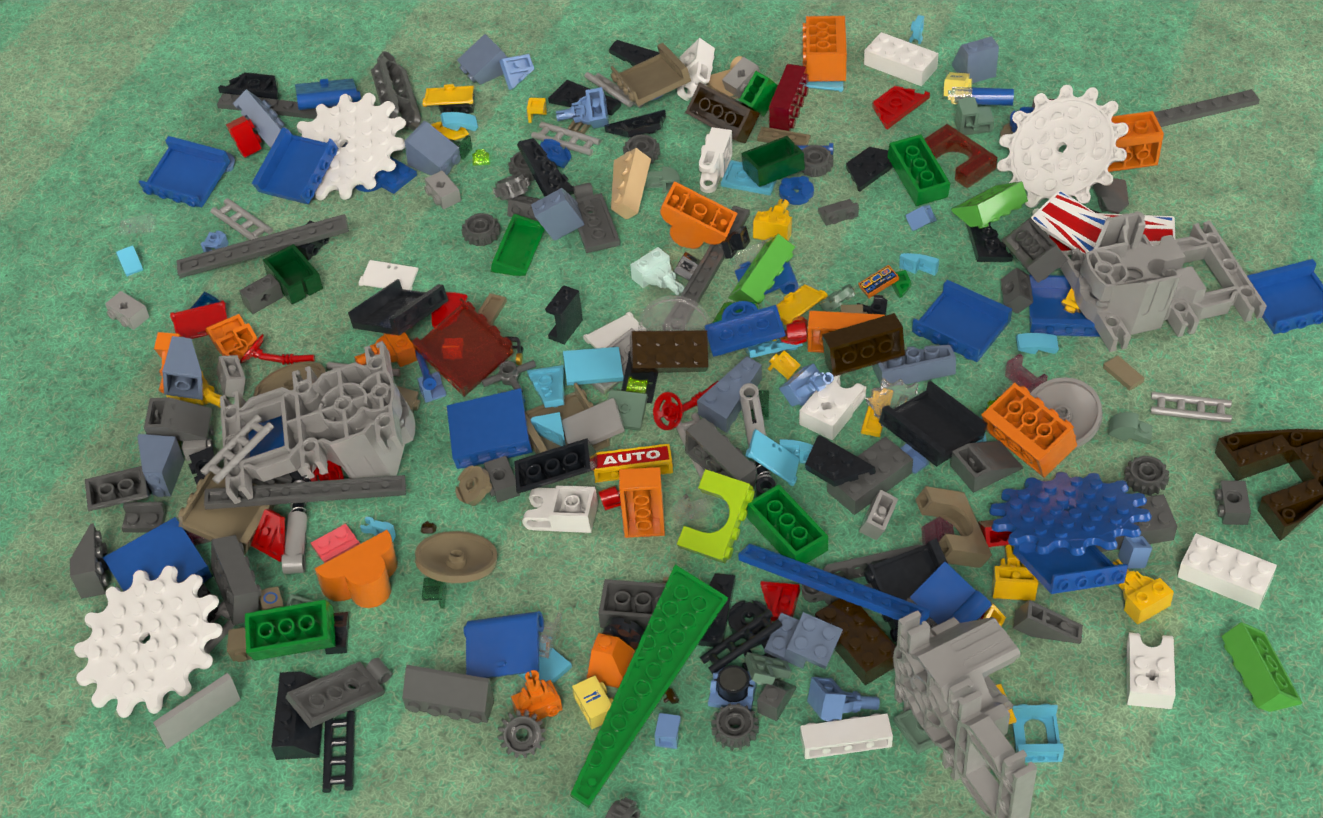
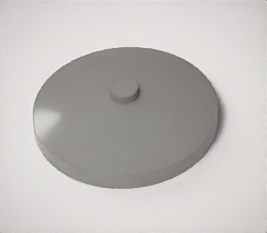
(1073, 402)

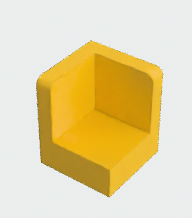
(536, 106)

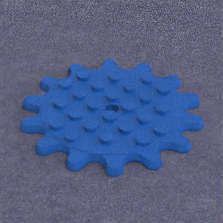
(1069, 513)

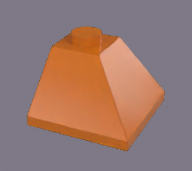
(609, 660)

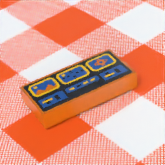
(878, 281)

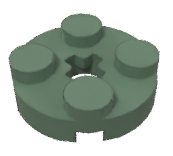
(835, 299)

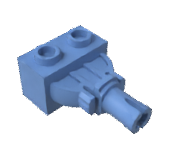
(588, 110)
(804, 384)
(831, 702)

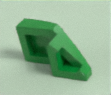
(903, 284)

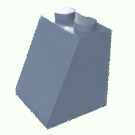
(977, 59)
(482, 61)
(431, 150)
(558, 213)
(182, 370)
(160, 462)

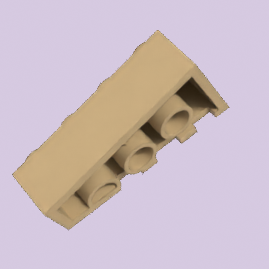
(629, 182)

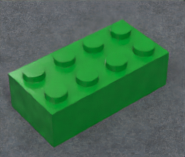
(918, 170)
(787, 526)
(289, 630)

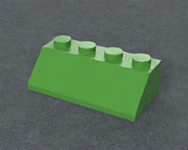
(991, 204)
(763, 270)
(1260, 668)

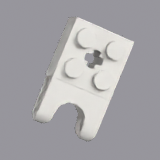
(699, 62)
(715, 157)
(831, 408)
(562, 509)
(1150, 673)

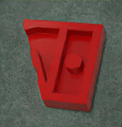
(270, 535)
(780, 598)

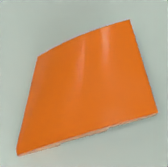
(232, 336)

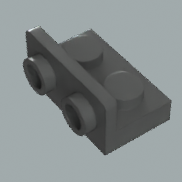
(522, 206)
(838, 212)
(142, 516)

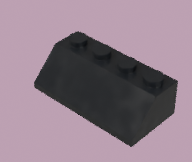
(555, 465)
(291, 734)

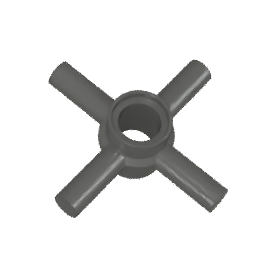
(509, 374)

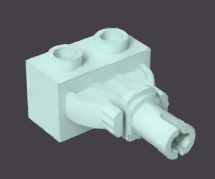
(655, 270)

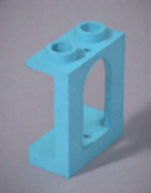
(1038, 752)

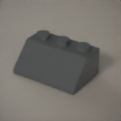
(116, 488)

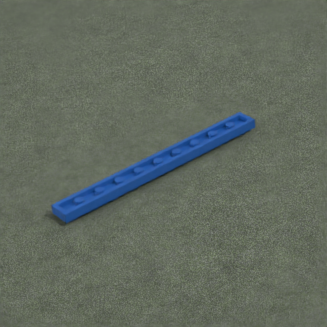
(830, 583)

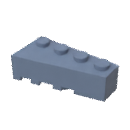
(261, 115)
(918, 365)
(722, 402)

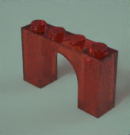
(951, 140)

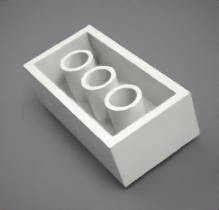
(901, 59)
(1227, 571)

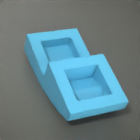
(455, 120)
(915, 262)
(1033, 342)
(797, 448)

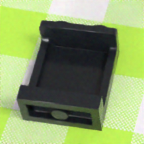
(567, 313)

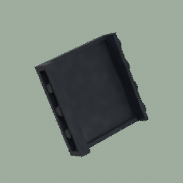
(396, 309)
(934, 424)
(904, 574)

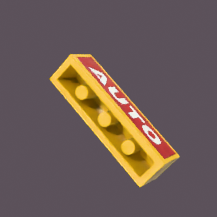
(640, 457)

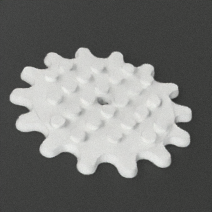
(1059, 122)
(369, 141)
(147, 671)

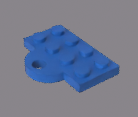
(392, 180)
(744, 328)

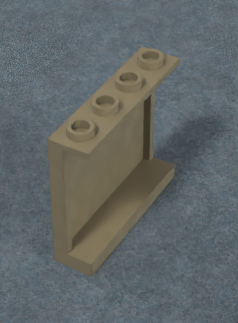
(652, 76)
(573, 404)
(219, 522)

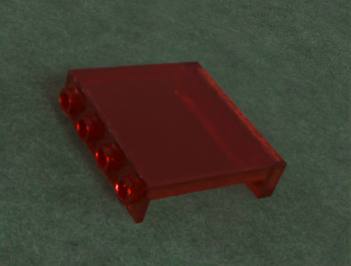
(464, 348)

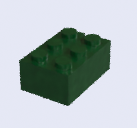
(773, 161)
(293, 273)

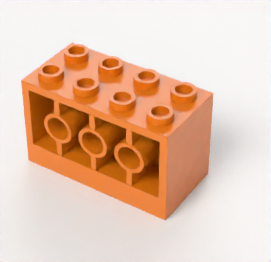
(825, 48)
(1141, 142)
(1030, 429)

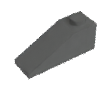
(1046, 624)

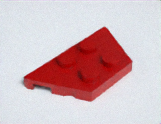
(897, 104)

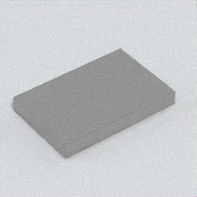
(594, 423)

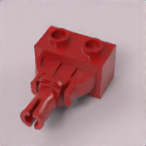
(243, 136)

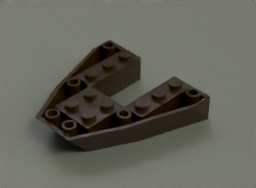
(1259, 451)

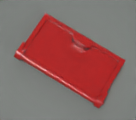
(196, 320)

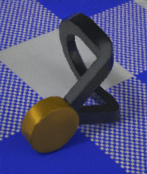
(519, 357)

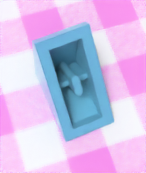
(129, 260)
(549, 427)

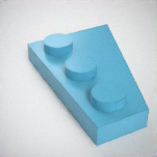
(769, 347)
(549, 384)

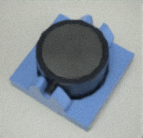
(733, 686)

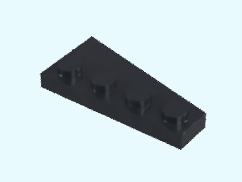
(631, 53)
(572, 92)
(542, 169)
(987, 245)
(716, 633)

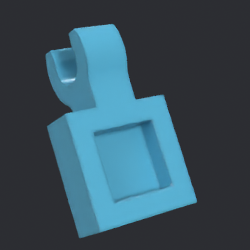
(917, 27)
(377, 527)

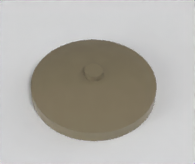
(283, 377)
(456, 557)

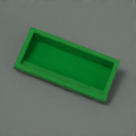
(517, 246)

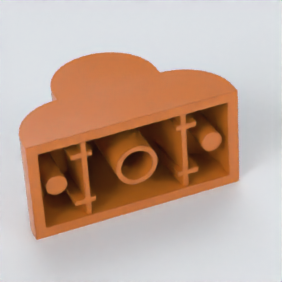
(695, 217)
(360, 572)

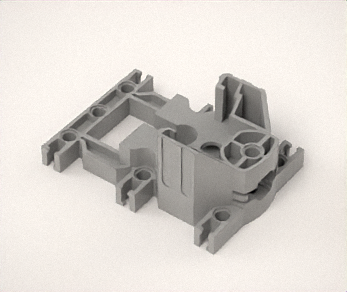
(1137, 286)
(341, 417)
(948, 688)

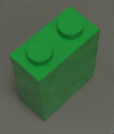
(759, 93)

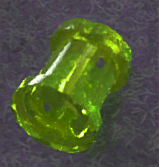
(636, 386)

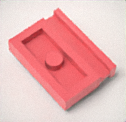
(334, 543)

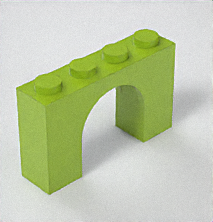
(719, 543)

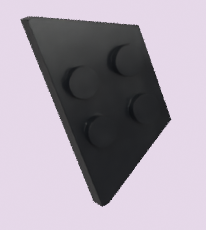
(258, 84)
(638, 125)
(868, 166)
(835, 463)

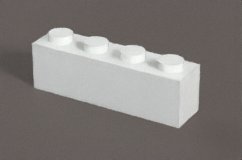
(846, 736)

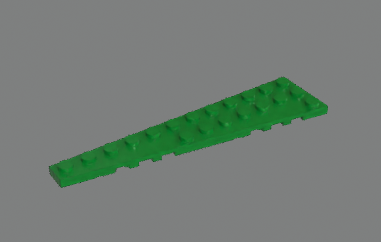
(670, 638)

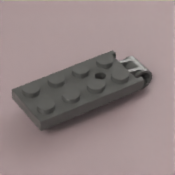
(599, 229)
(332, 696)

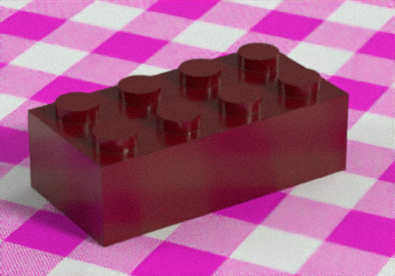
(788, 98)

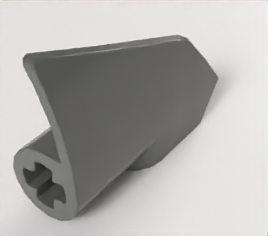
(1112, 197)

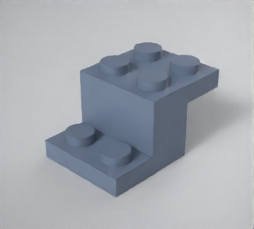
(803, 641)

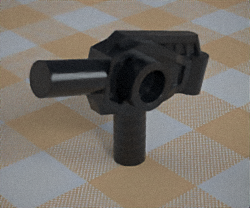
(878, 306)

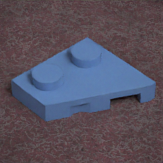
(516, 69)

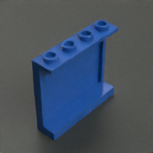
(294, 167)
(187, 172)
(1291, 296)
(1048, 313)
(963, 321)
(488, 428)
(153, 552)
(1065, 572)

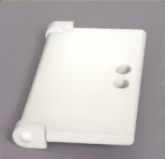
(380, 275)
(609, 333)

